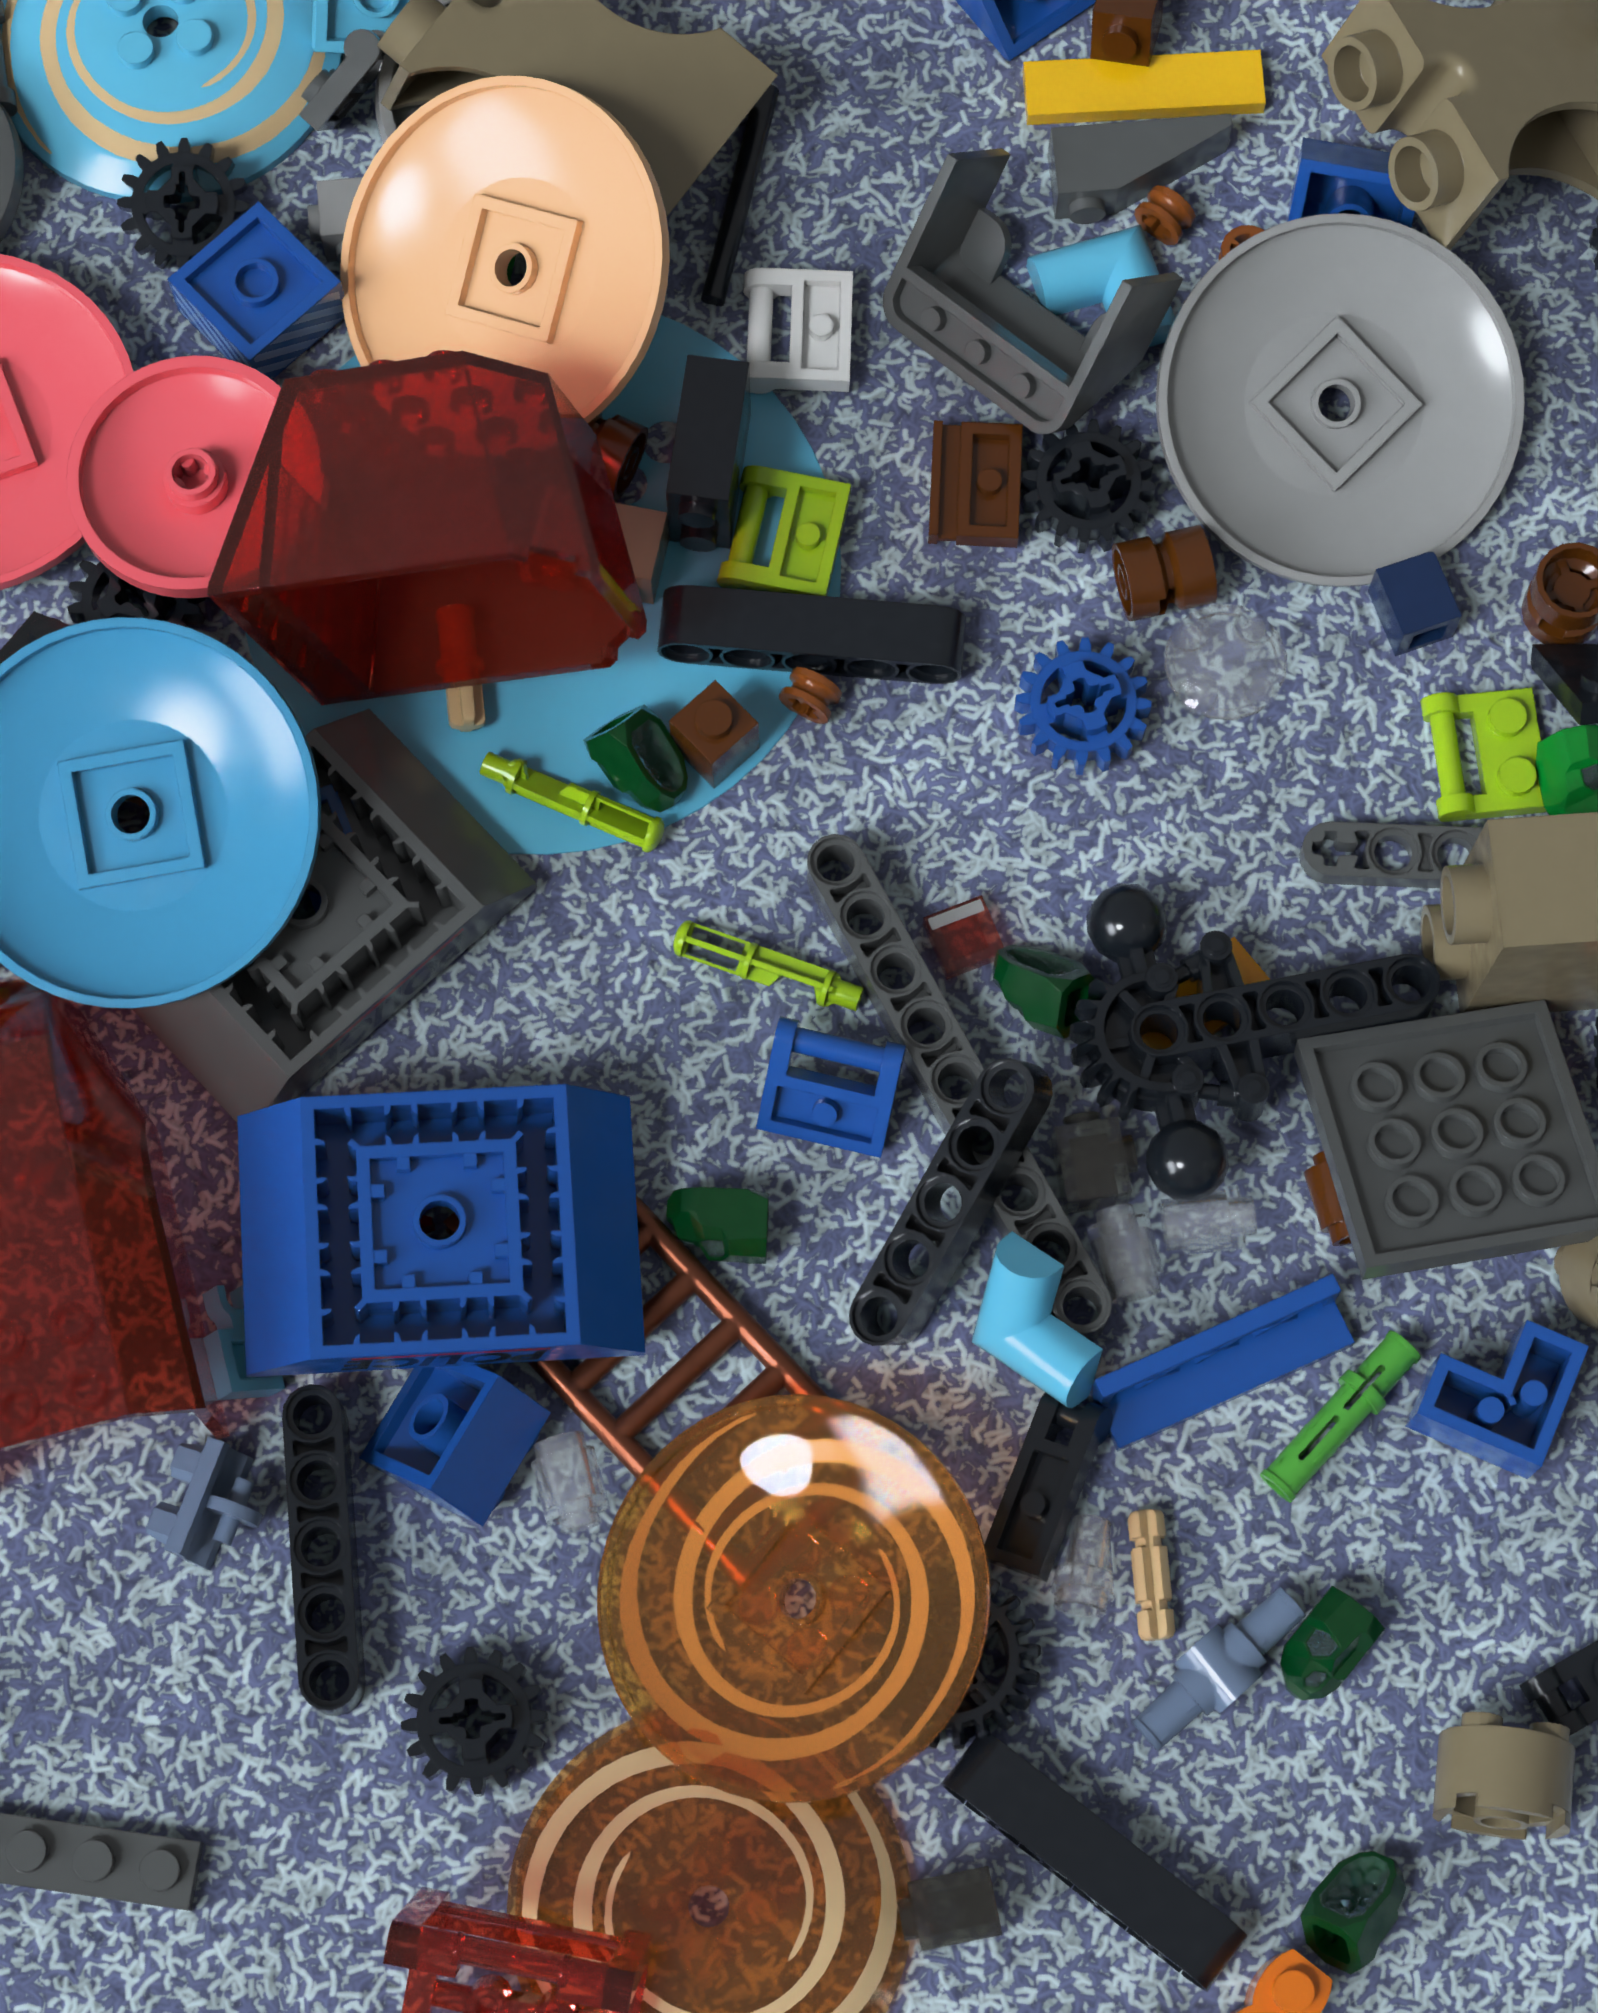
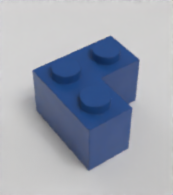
(1504, 1416)

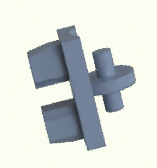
(211, 1505)

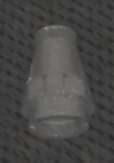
(1085, 1570)

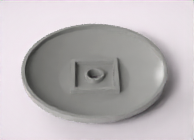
(1425, 381)

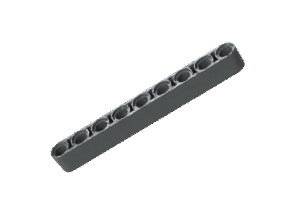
(946, 1057)

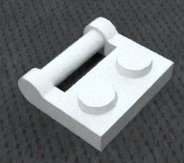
(817, 329)

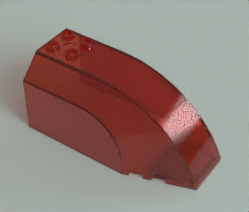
(90, 1240)

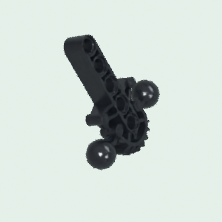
(1187, 1155)

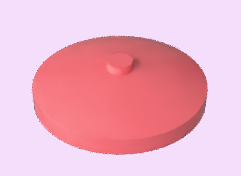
(166, 467)

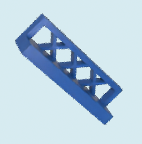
(1223, 1362)

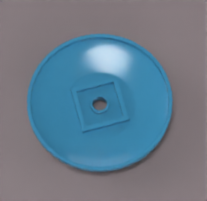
(229, 798)

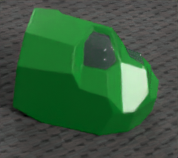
(1569, 770)

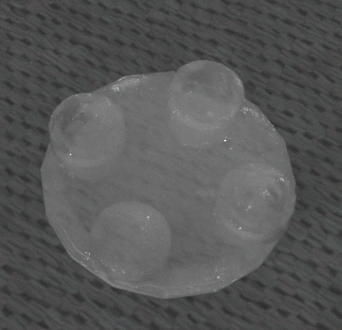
(1225, 662)

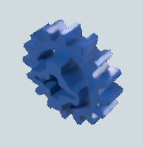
(1077, 680)

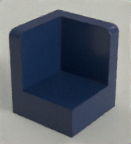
(1414, 603)

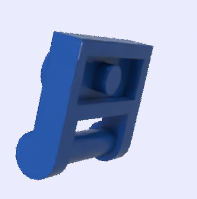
(827, 1106)

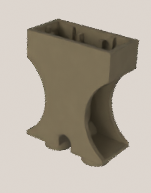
(667, 89)
(1474, 96)

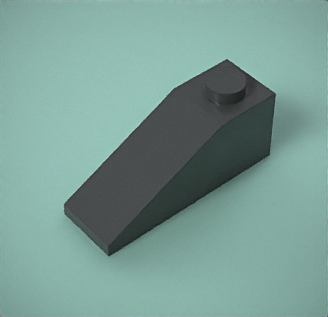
(1116, 164)

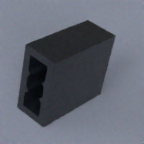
(708, 453)

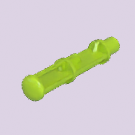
(575, 802)
(767, 965)

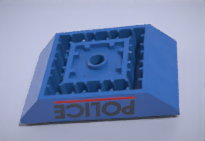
(356, 1285)

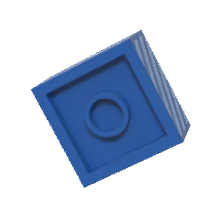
(258, 293)

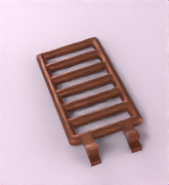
(735, 1325)

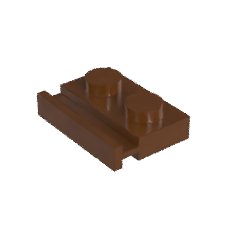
(975, 484)

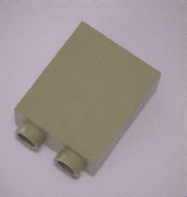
(1520, 915)

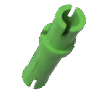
(1391, 1359)

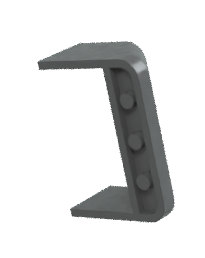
(993, 334)

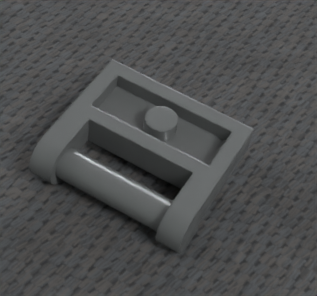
(337, 91)

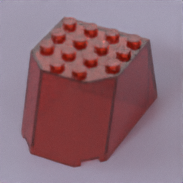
(428, 532)

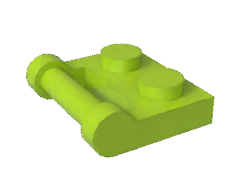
(805, 535)
(1505, 751)

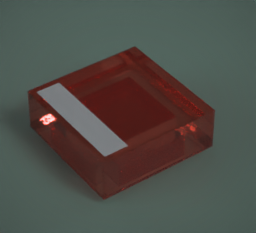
(963, 937)

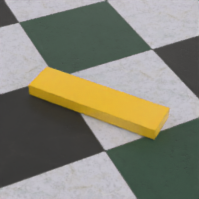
(1166, 89)

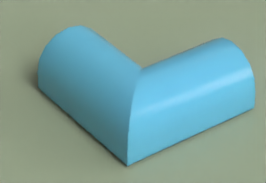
(1092, 273)
(1022, 1332)

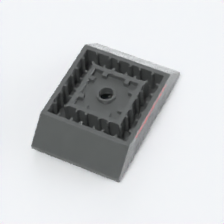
(392, 915)

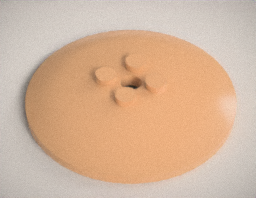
(497, 176)

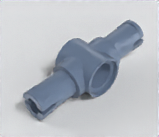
(1218, 1668)

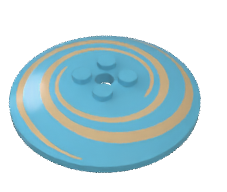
(106, 90)

